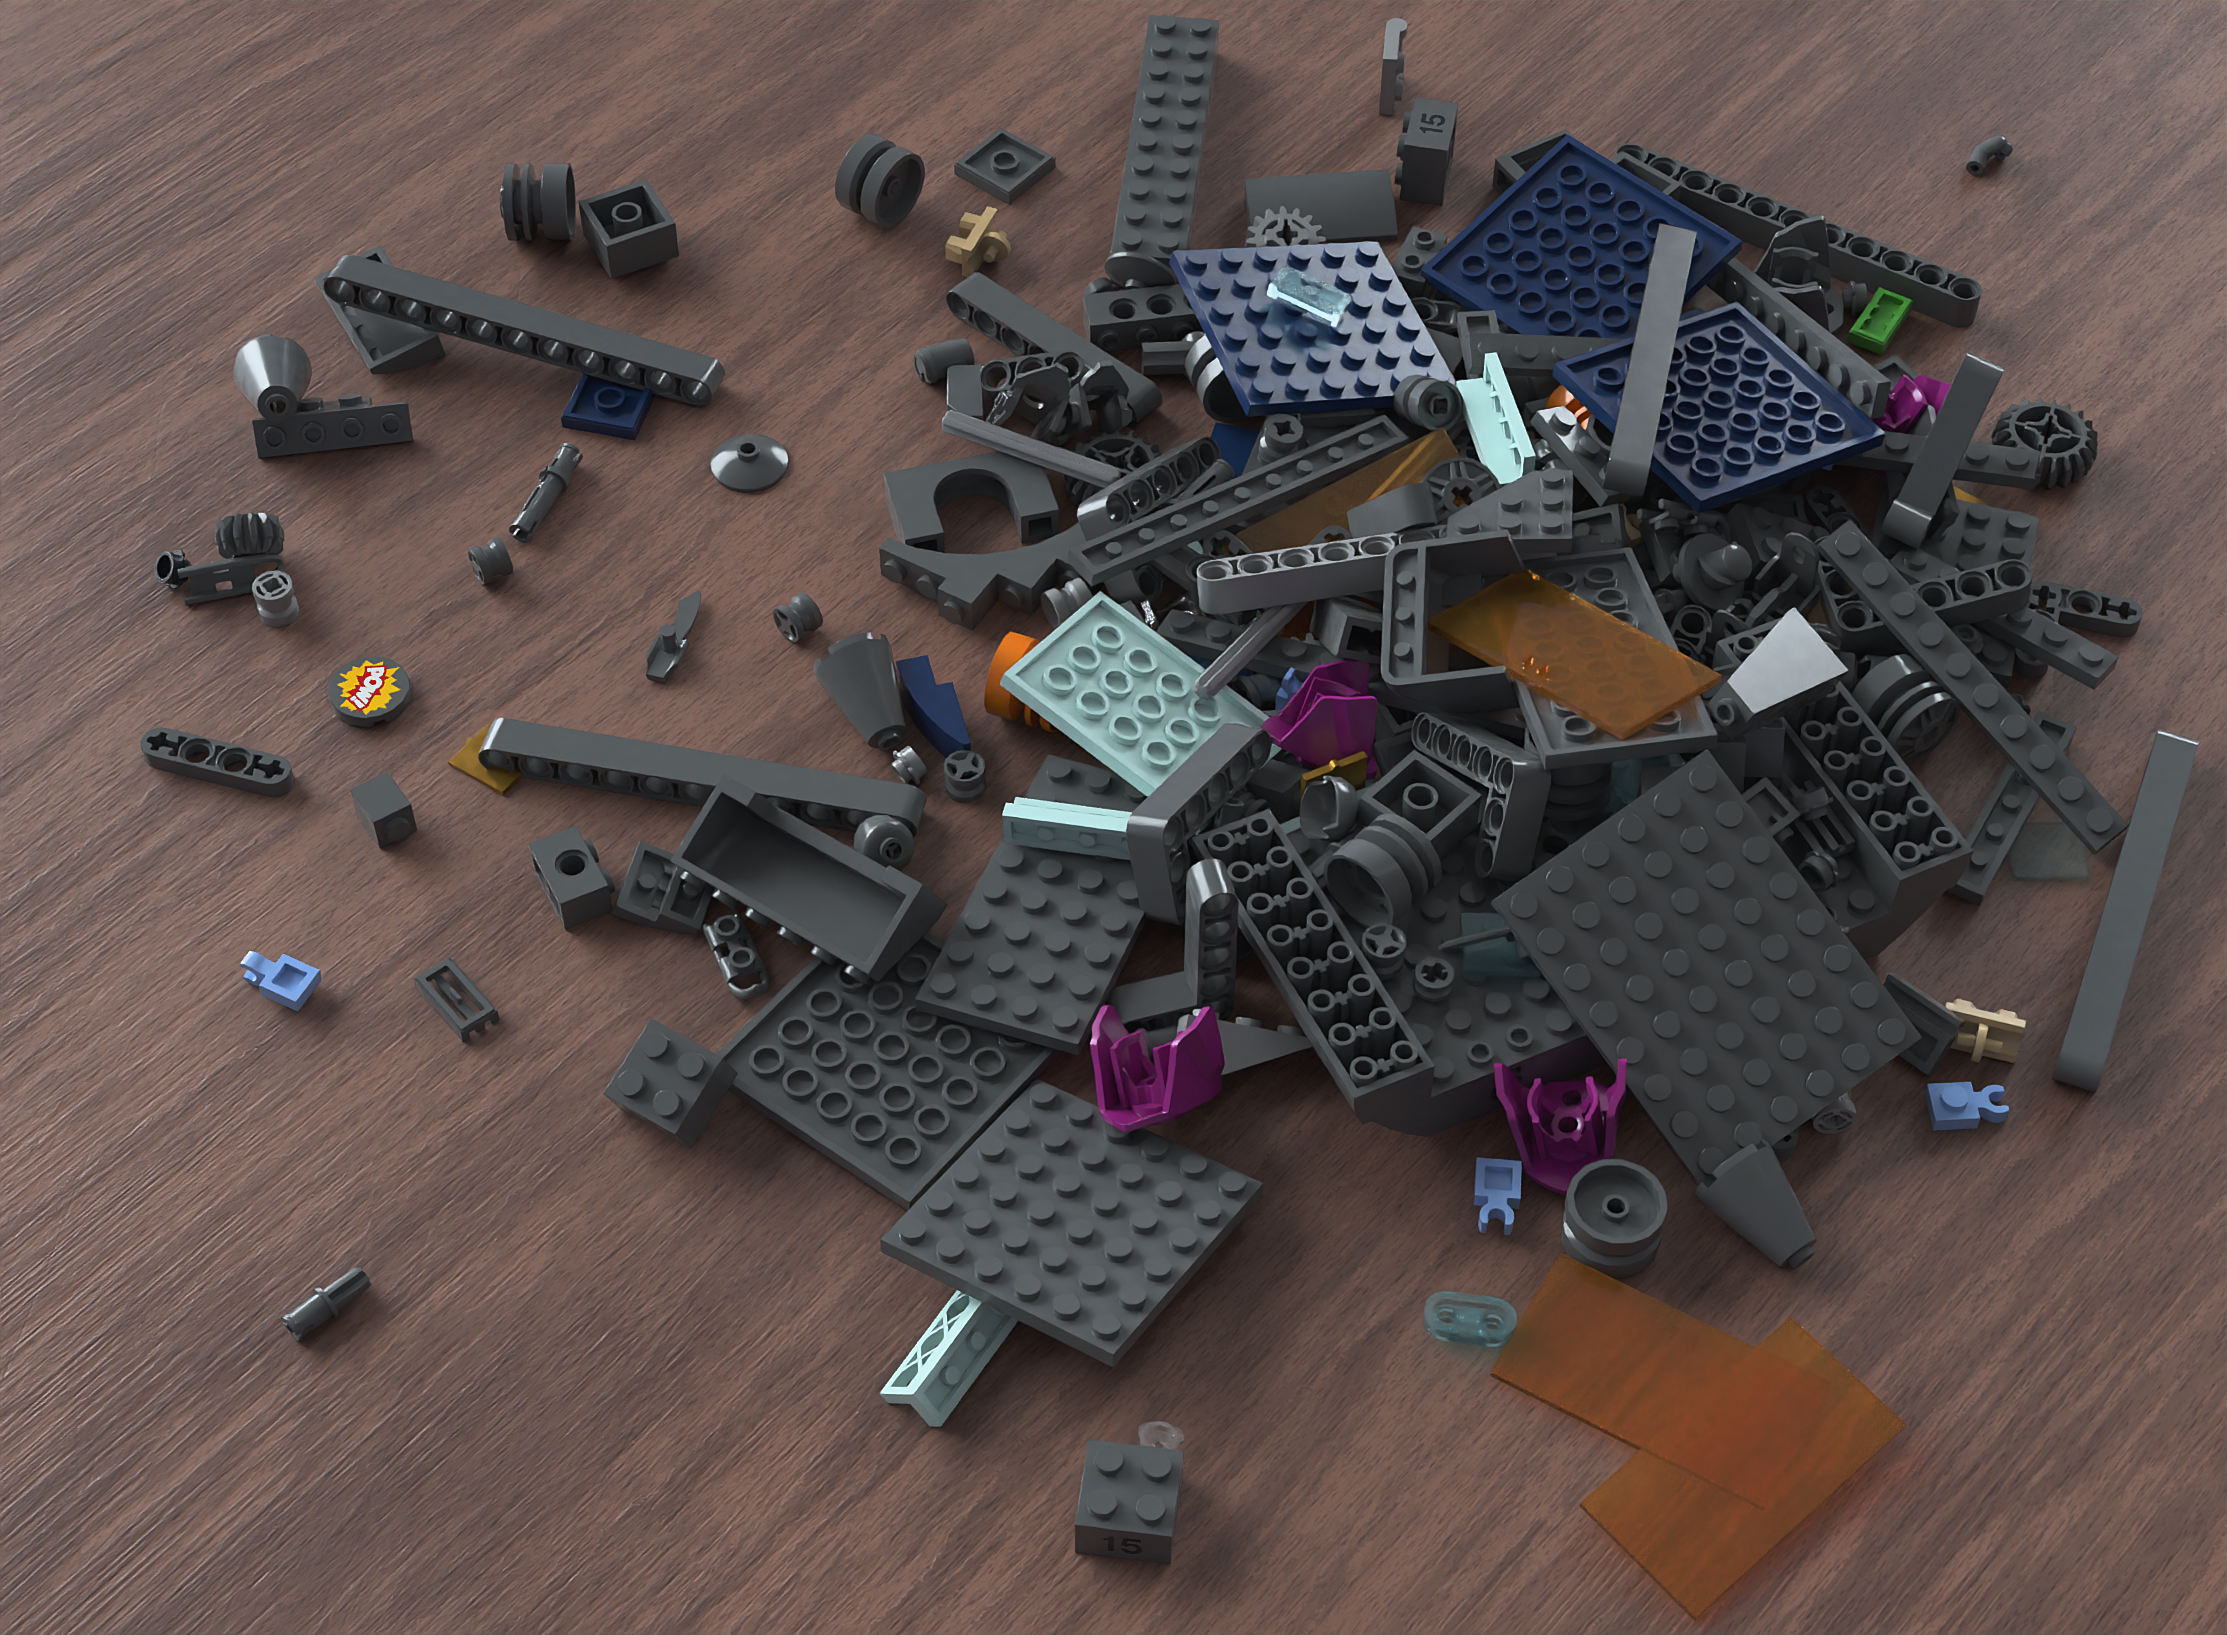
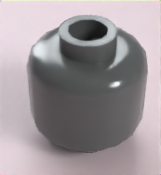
(885, 841)

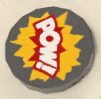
(369, 691)

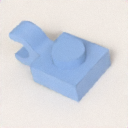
(284, 982)

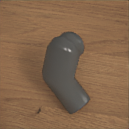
(1982, 152)

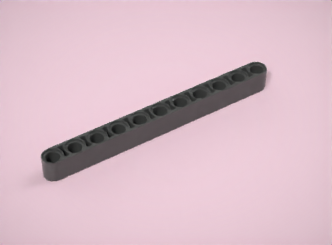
(1853, 256)
(524, 330)
(1650, 361)
(692, 774)
(2125, 912)

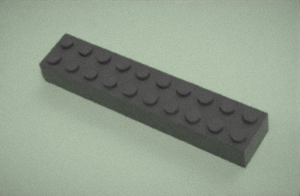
(1167, 138)

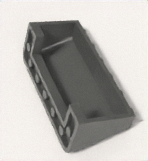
(805, 882)

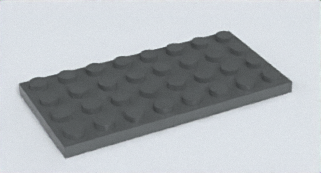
(1565, 739)
(1043, 927)

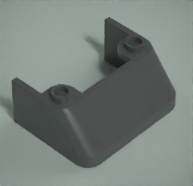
(1419, 584)

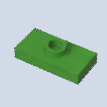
(1880, 321)

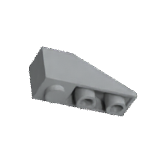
(1248, 1044)

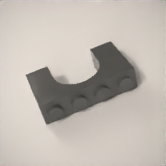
(920, 492)

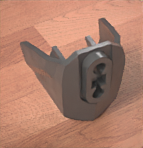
(1800, 271)

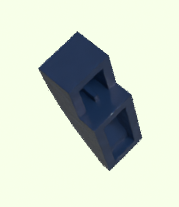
(932, 706)

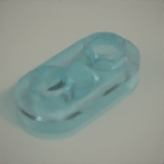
(1469, 1318)

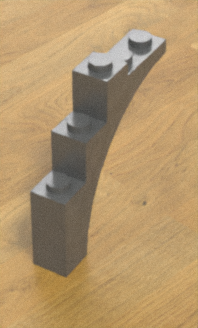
(973, 583)

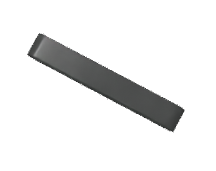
(1030, 332)

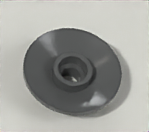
(1138, 271)
(749, 463)

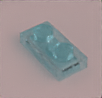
(1309, 296)

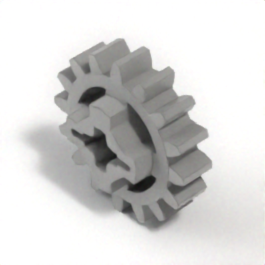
(1283, 230)

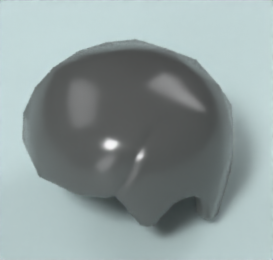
(1328, 809)

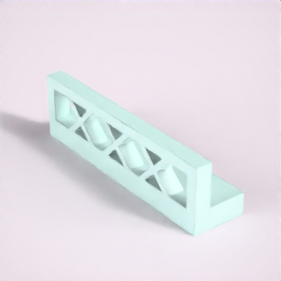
(1496, 423)
(1066, 827)
(947, 1371)

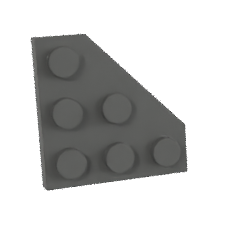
(1532, 508)

